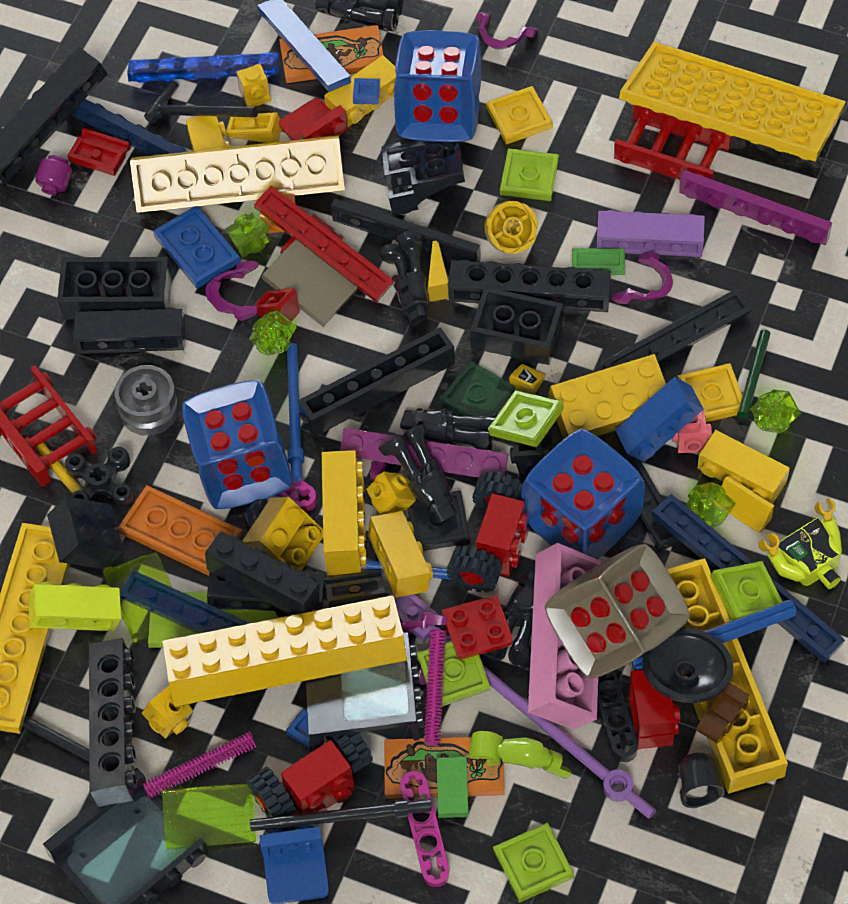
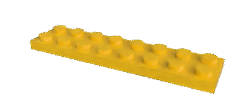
(21, 646)

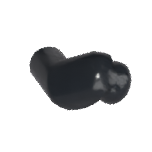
(253, 512)

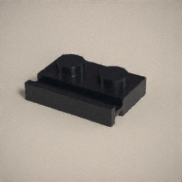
(354, 588)

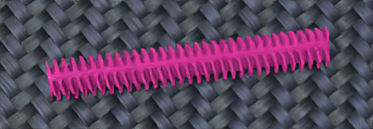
(437, 639)
(198, 764)

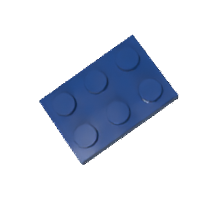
(196, 246)

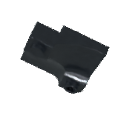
(419, 170)

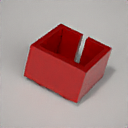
(652, 713)

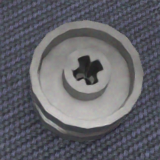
(146, 400)

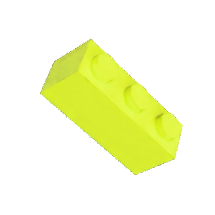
(74, 607)

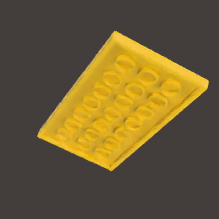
(733, 101)

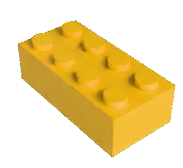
(606, 397)
(343, 513)

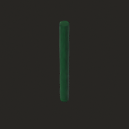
(754, 373)

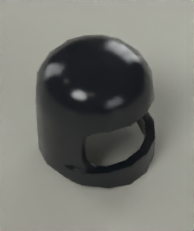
(697, 771)

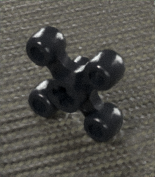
(100, 477)

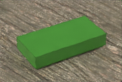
(600, 258)
(452, 787)

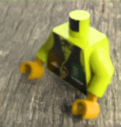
(810, 551)

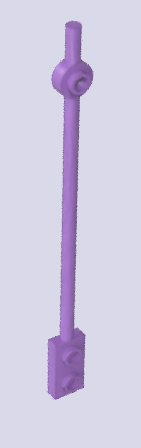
(411, 609)

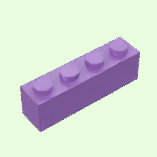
(651, 232)

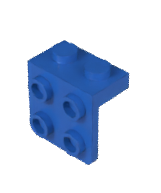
(294, 865)

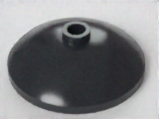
(689, 655)

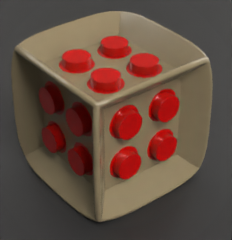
(617, 611)

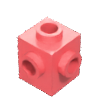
(693, 436)

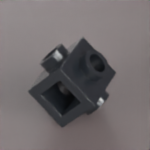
(528, 456)

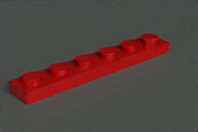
(323, 243)

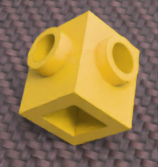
(390, 493)
(165, 717)

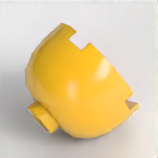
(511, 227)

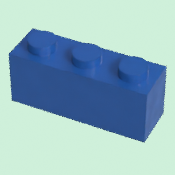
(659, 419)

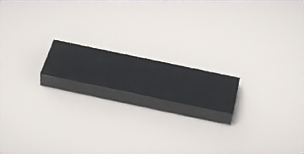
(658, 534)

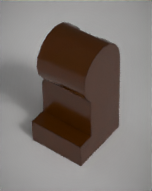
(723, 713)

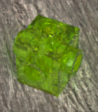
(248, 234)
(272, 333)
(775, 411)
(710, 503)

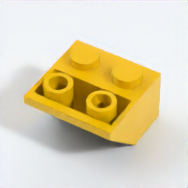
(285, 533)

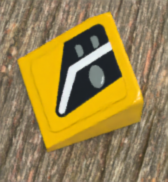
(526, 379)

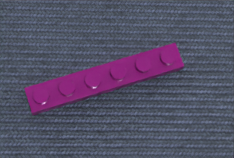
(755, 207)
(451, 457)

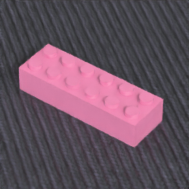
(556, 684)

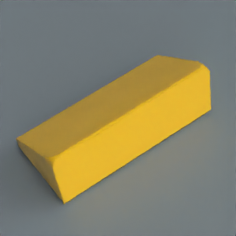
(749, 506)

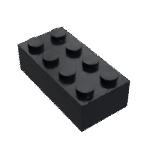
(113, 284)

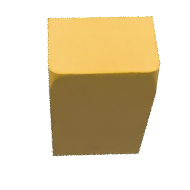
(261, 129)
(438, 279)

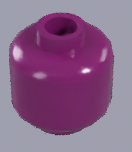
(53, 175)

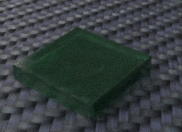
(476, 392)

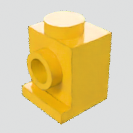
(253, 86)

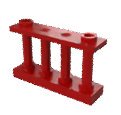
(654, 160)
(26, 447)

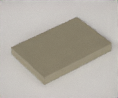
(318, 286)

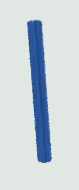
(745, 625)

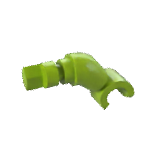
(516, 751)

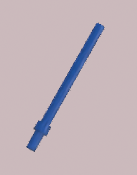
(295, 453)

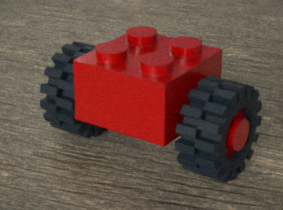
(498, 537)
(314, 780)

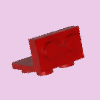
(314, 121)
(477, 627)

